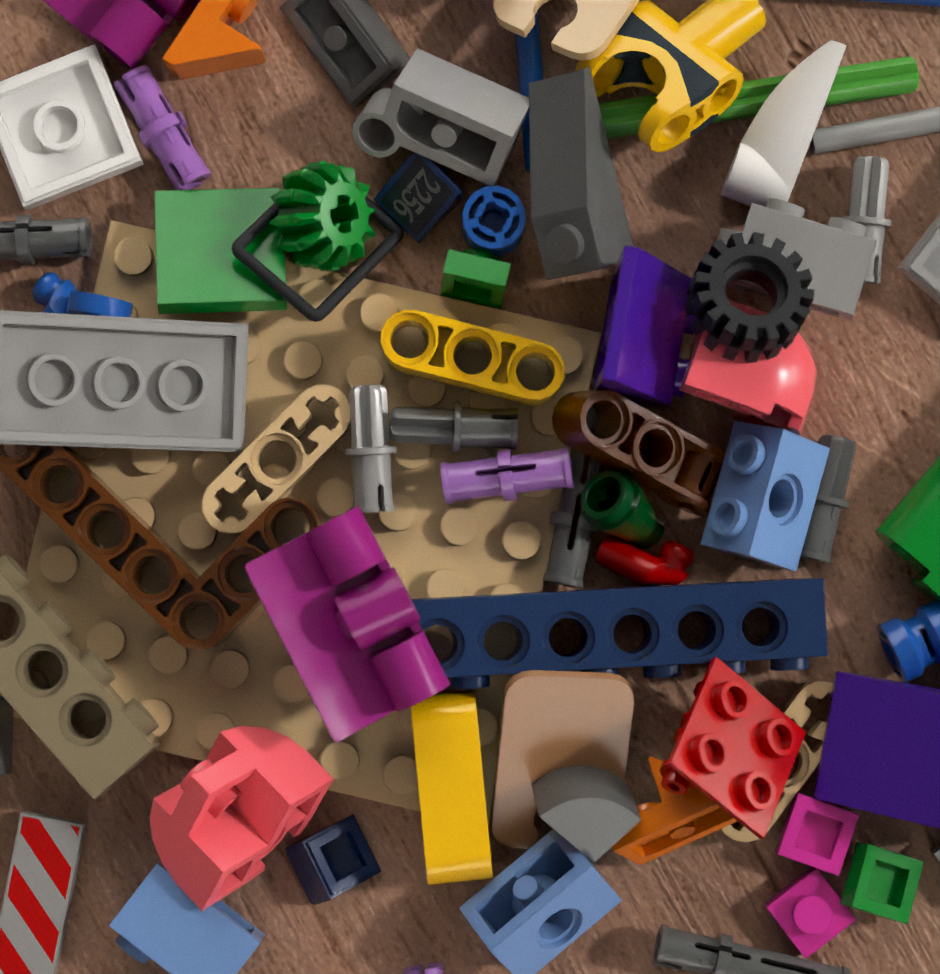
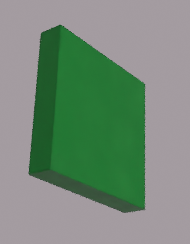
(196, 254)

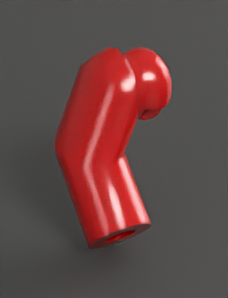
(643, 567)

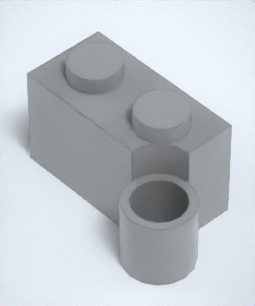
(444, 117)
(832, 252)

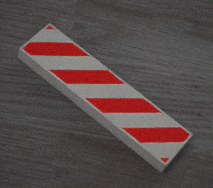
(39, 893)

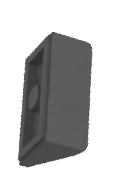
(348, 44)

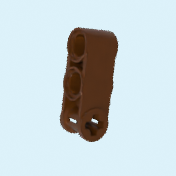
(677, 465)

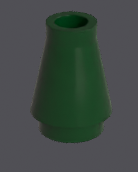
(620, 508)

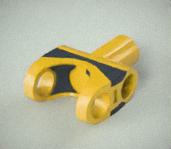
(679, 64)

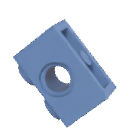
(765, 495)
(539, 904)

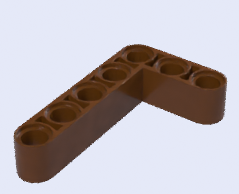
(140, 543)

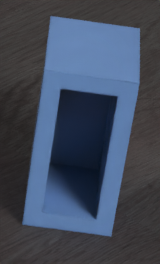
(180, 937)

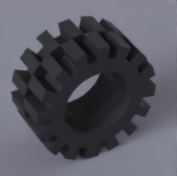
(763, 267)

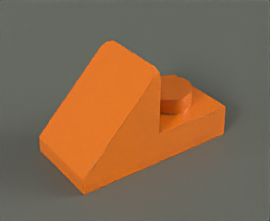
(210, 43)
(670, 823)

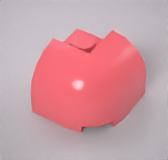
(762, 392)
(235, 811)

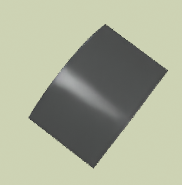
(586, 807)

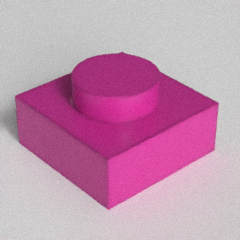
(816, 833)
(809, 912)

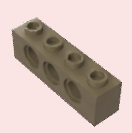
(50, 712)

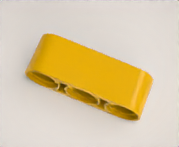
(448, 335)
(451, 788)

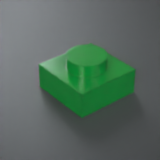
(475, 277)
(882, 882)

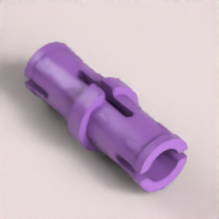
(162, 129)
(507, 475)

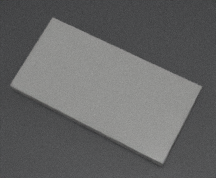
(122, 382)

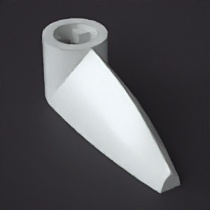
(782, 131)

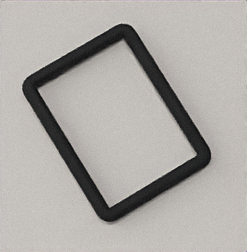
(342, 290)

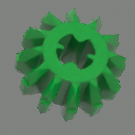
(323, 216)

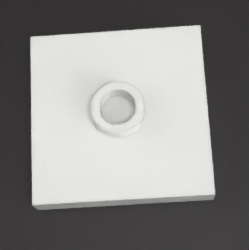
(63, 128)

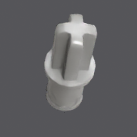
(868, 206)
(370, 448)

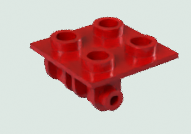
(733, 749)

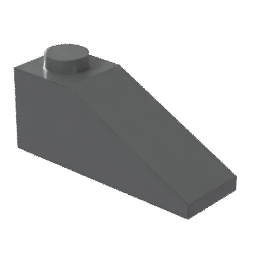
(573, 178)

